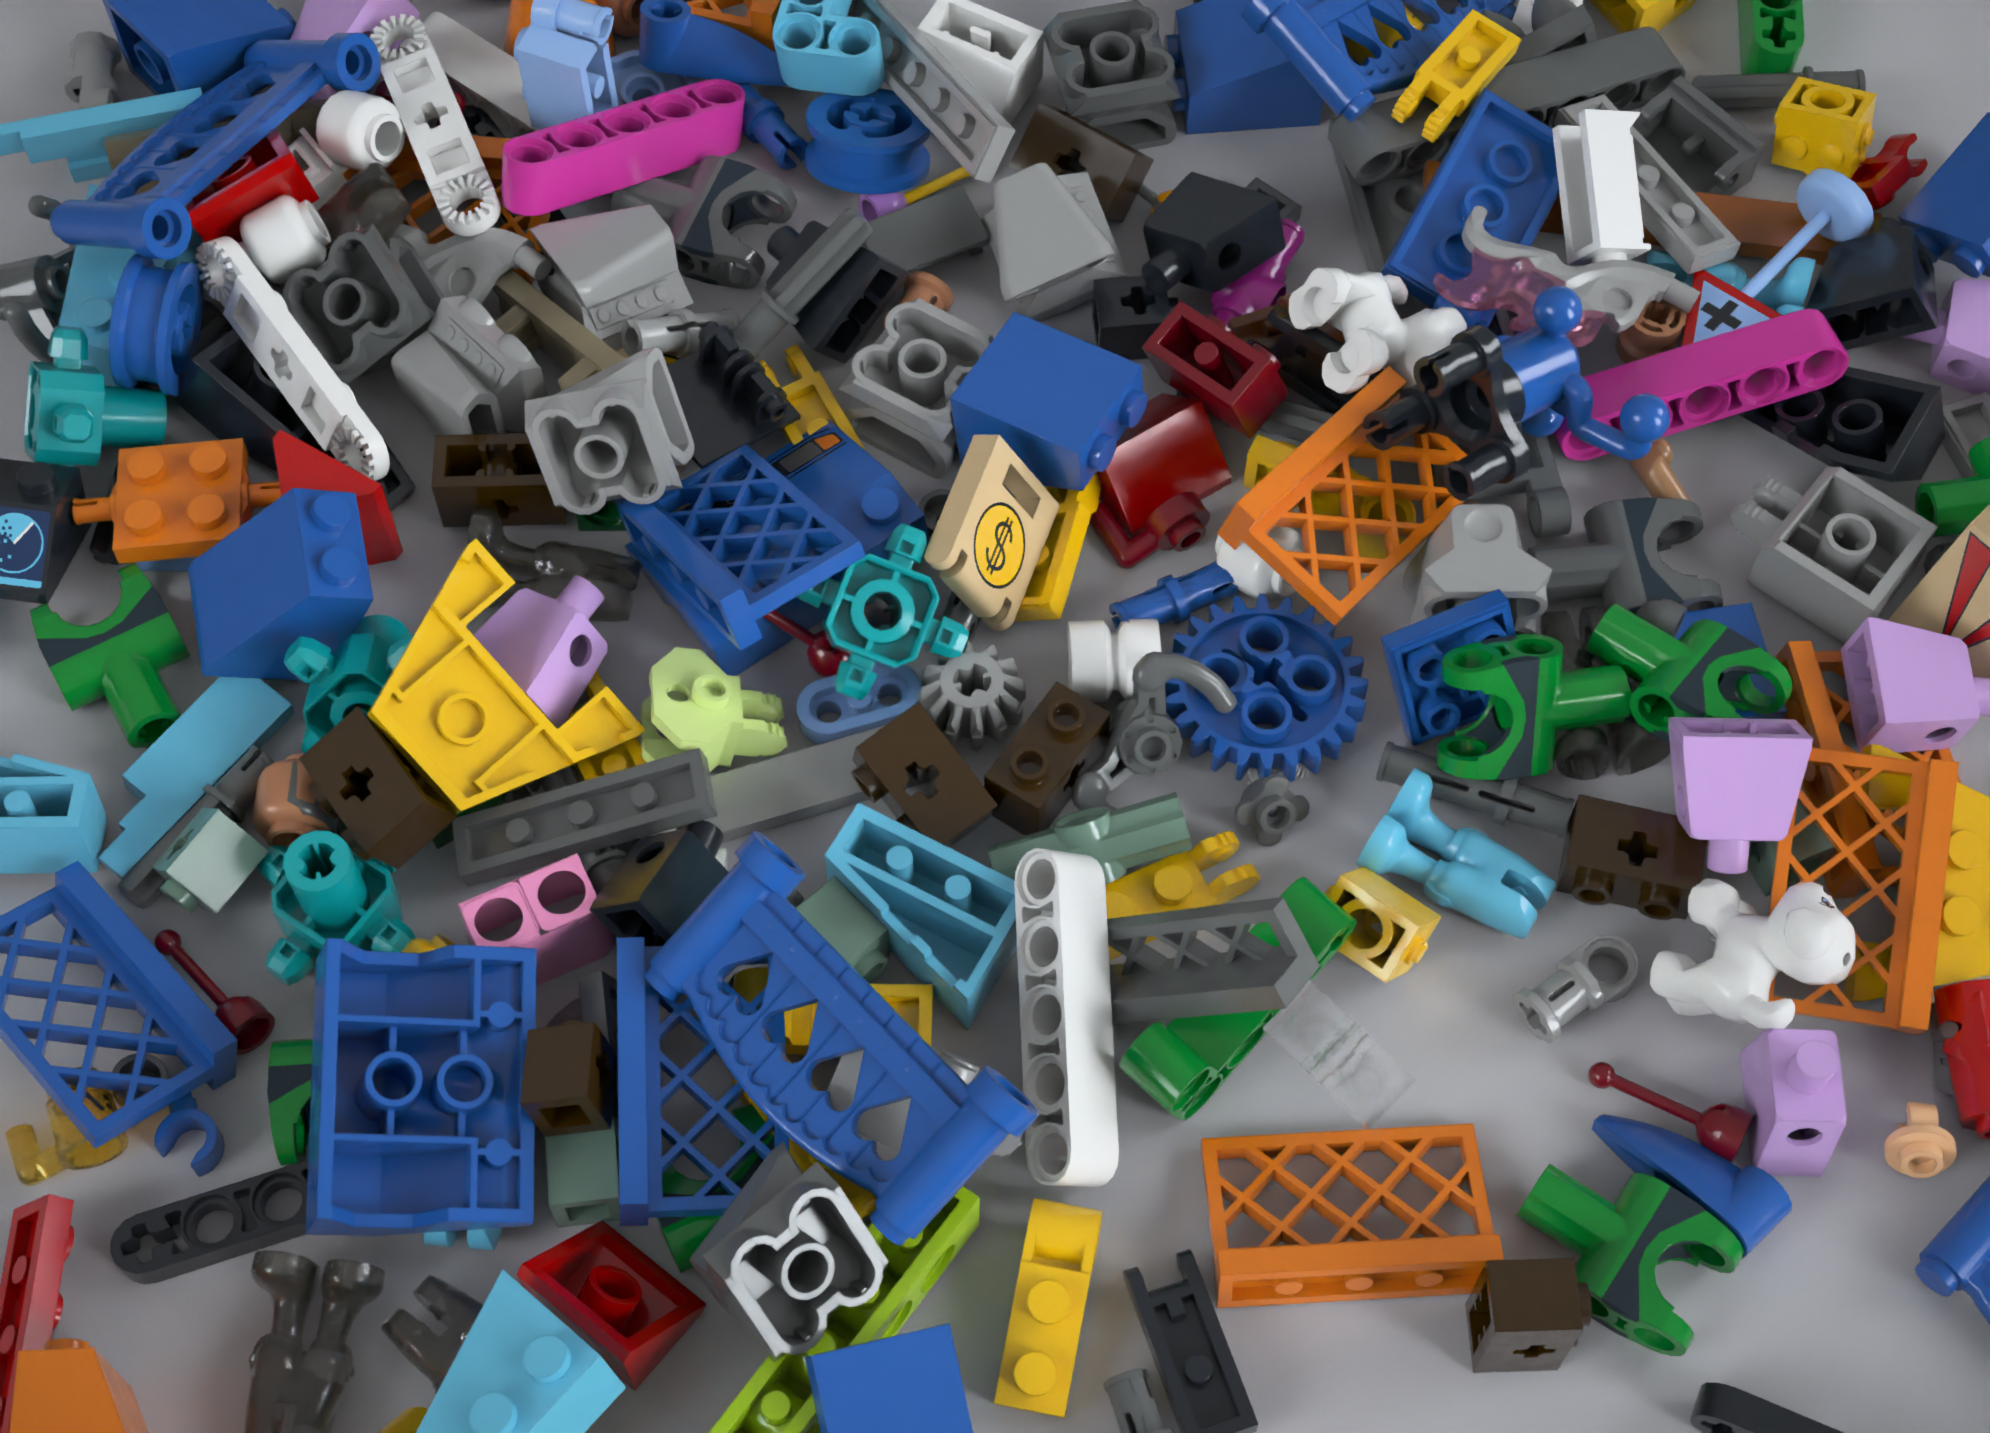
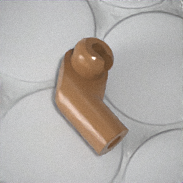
(1656, 473)

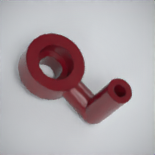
(1172, 525)

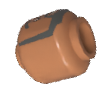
(286, 806)

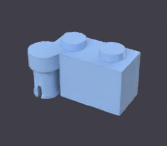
(566, 61)

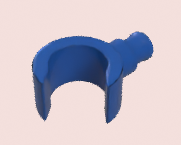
(186, 1117)

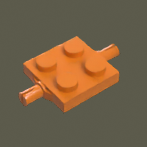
(177, 499)

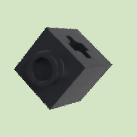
(1127, 314)

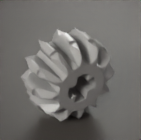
(973, 695)

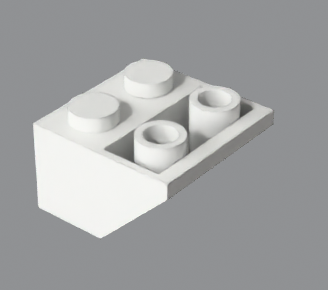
(989, 50)

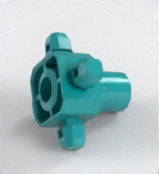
(76, 414)
(910, 601)
(347, 676)
(325, 894)

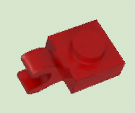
(1889, 170)

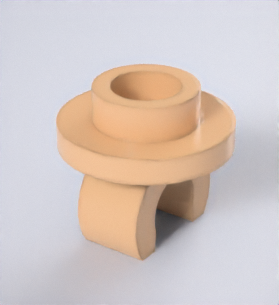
(1920, 1146)

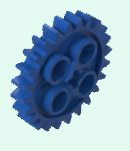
(1269, 689)

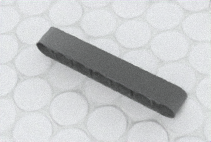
(1623, 67)

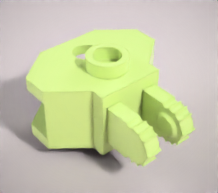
(707, 710)

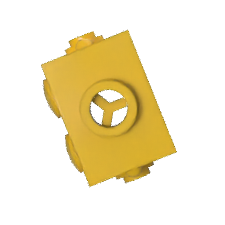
(1823, 127)
(1405, 922)

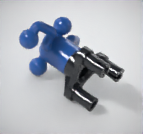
(1496, 387)

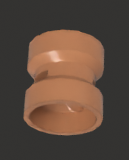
(1652, 333)

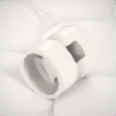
(1106, 659)

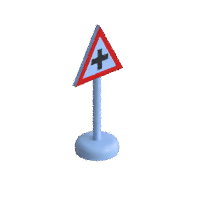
(1830, 207)

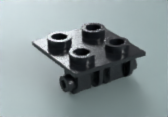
(727, 396)

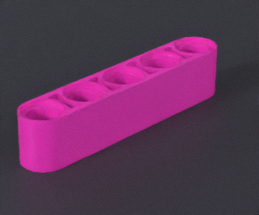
(621, 146)
(1720, 375)

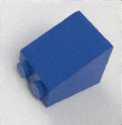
(192, 41)
(1233, 75)
(1954, 206)
(1050, 401)
(281, 578)

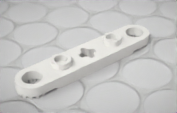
(444, 152)
(291, 358)

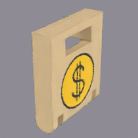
(988, 537)

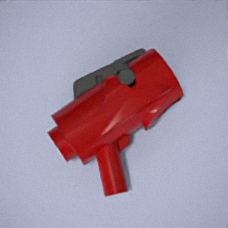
(1963, 1050)

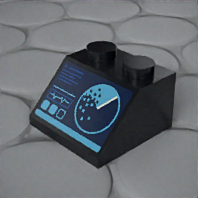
(37, 528)

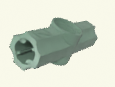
(1113, 837)

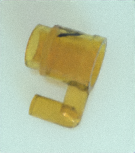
(70, 1146)

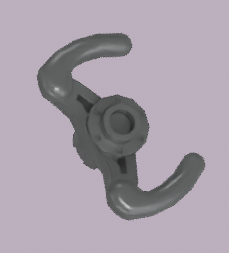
(35, 290)
(1141, 731)

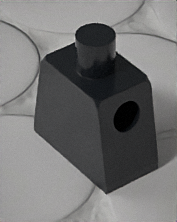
(1210, 235)
(1877, 286)
(848, 303)
(661, 883)

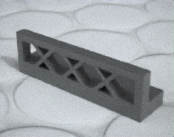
(1199, 977)

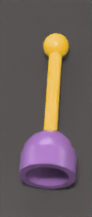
(878, 205)

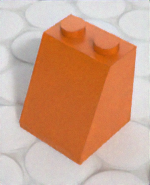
(71, 1391)

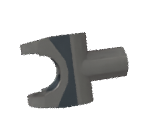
(708, 211)
(1624, 557)

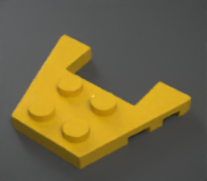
(466, 717)
(1965, 915)

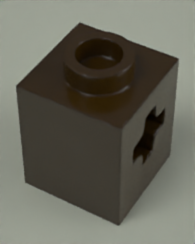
(569, 1078)

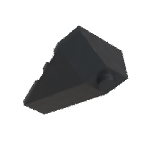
(238, 399)
(1862, 424)

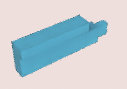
(82, 132)
(187, 757)

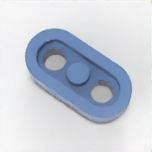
(855, 715)

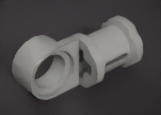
(93, 70)
(1575, 987)

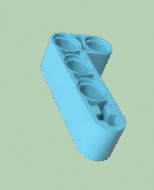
(827, 49)

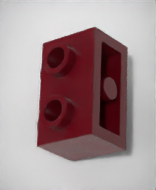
(1215, 366)

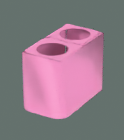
(526, 897)

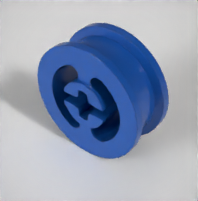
(866, 143)
(155, 324)

